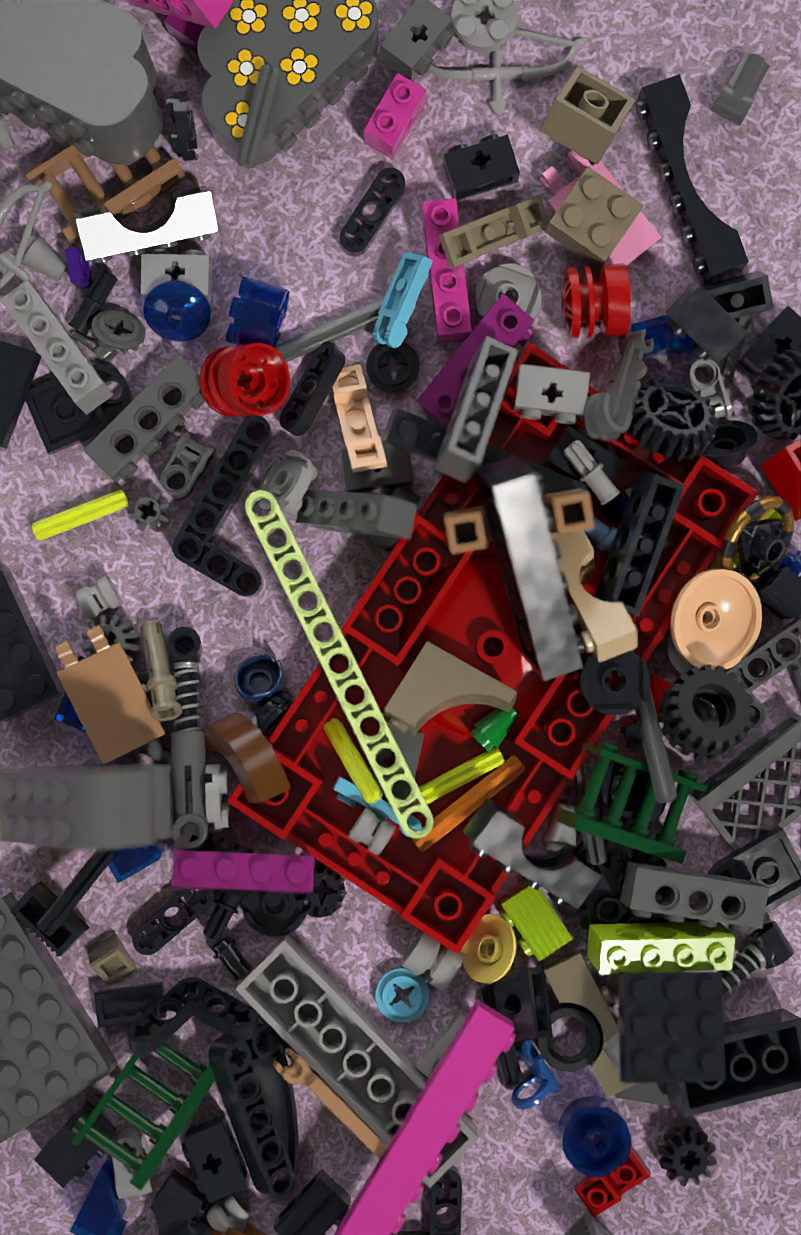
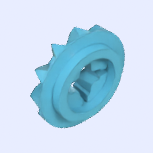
(399, 1010)

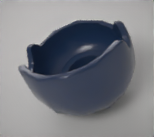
(259, 678)

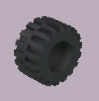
(726, 697)

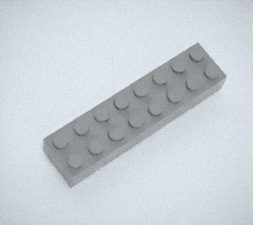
(342, 1044)

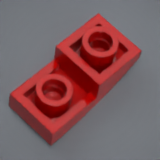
(604, 1192)

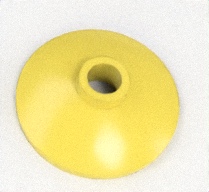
(489, 949)

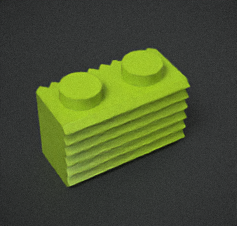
(535, 920)

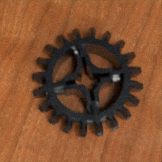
(778, 397)
(672, 419)

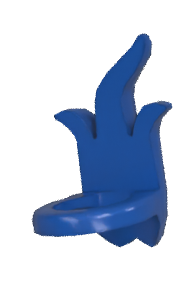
(539, 1073)

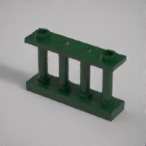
(610, 825)
(160, 1136)

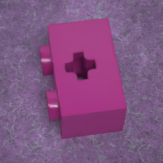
(395, 116)

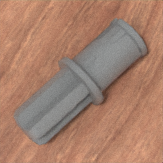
(591, 472)

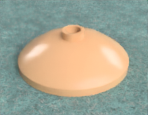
(729, 624)

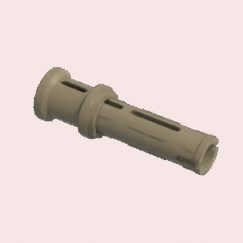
(160, 683)

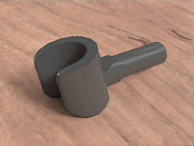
(101, 352)

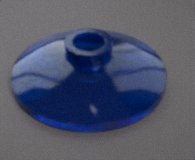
(181, 300)

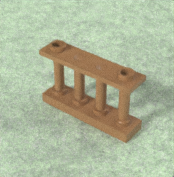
(135, 195)

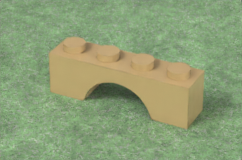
(604, 625)

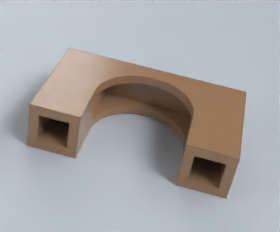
(470, 529)

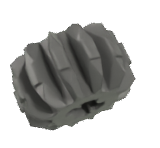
(113, 627)

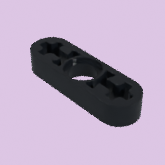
(393, 196)
(321, 370)
(161, 940)

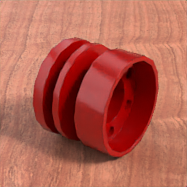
(596, 301)
(245, 380)

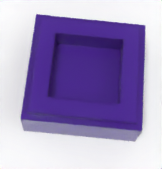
(78, 268)

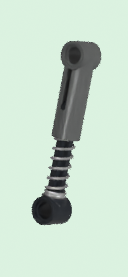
(188, 743)

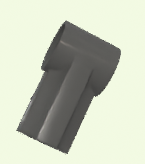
(738, 94)

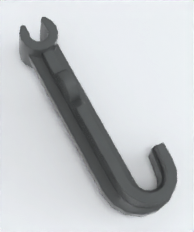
(611, 412)

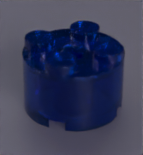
(257, 313)
(606, 1150)

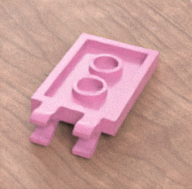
(640, 234)

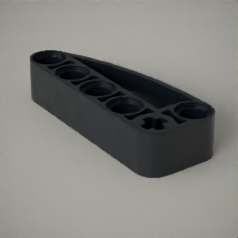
(269, 1099)

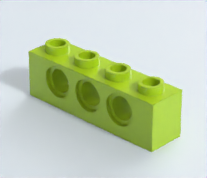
(660, 947)

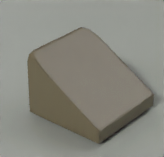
(111, 959)

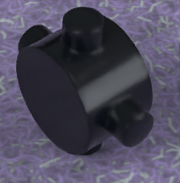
(631, 734)

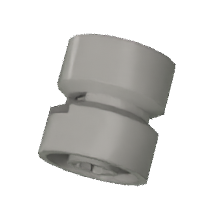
(433, 960)

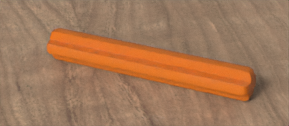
(471, 801)

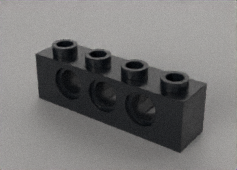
(639, 541)

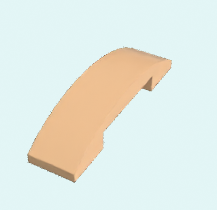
(357, 421)

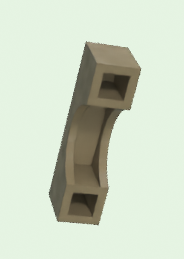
(576, 982)

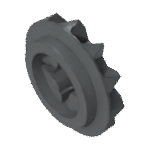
(109, 321)

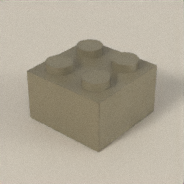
(587, 115)
(593, 218)

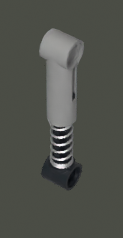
(765, 949)

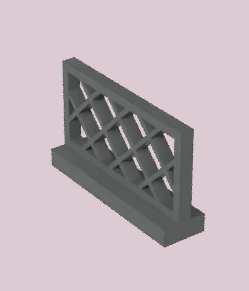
(745, 769)

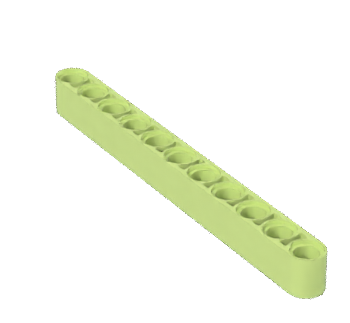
(325, 651)

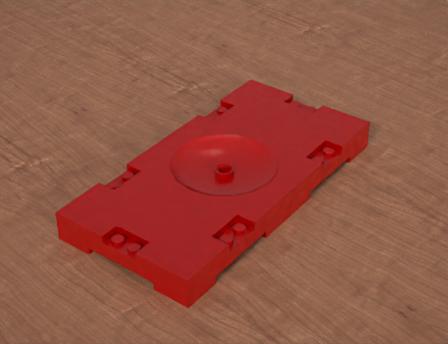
(456, 606)

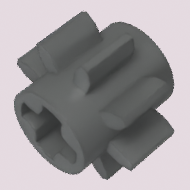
(148, 502)

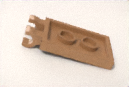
(107, 697)
(299, 1073)

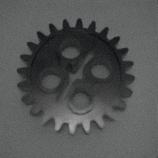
(609, 889)

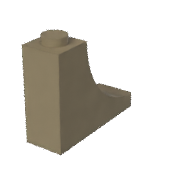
(439, 683)

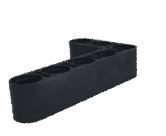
(221, 509)

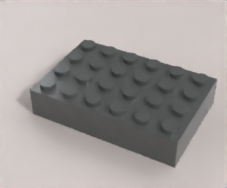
(45, 1033)

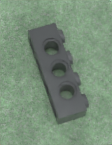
(476, 409)
(128, 424)
(357, 513)
(747, 896)

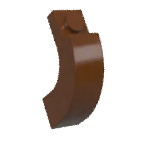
(249, 756)

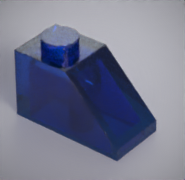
(102, 1208)

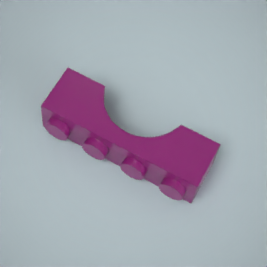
(242, 872)

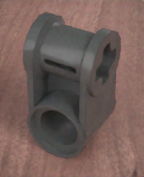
(186, 464)

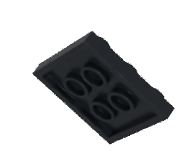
(671, 1027)

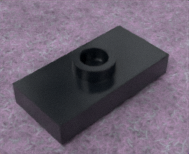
(126, 1003)

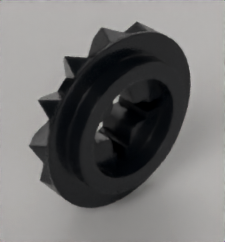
(381, 378)
(272, 711)
(330, 902)

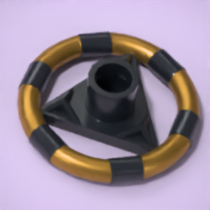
(759, 539)

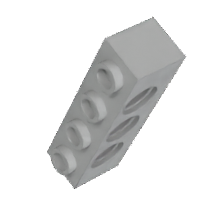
(56, 347)

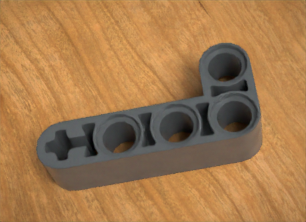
(773, 664)

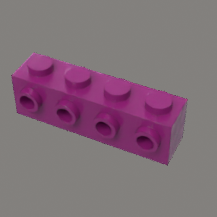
(504, 323)

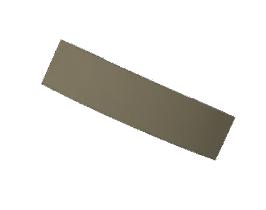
(494, 231)

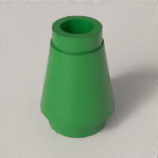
(494, 727)

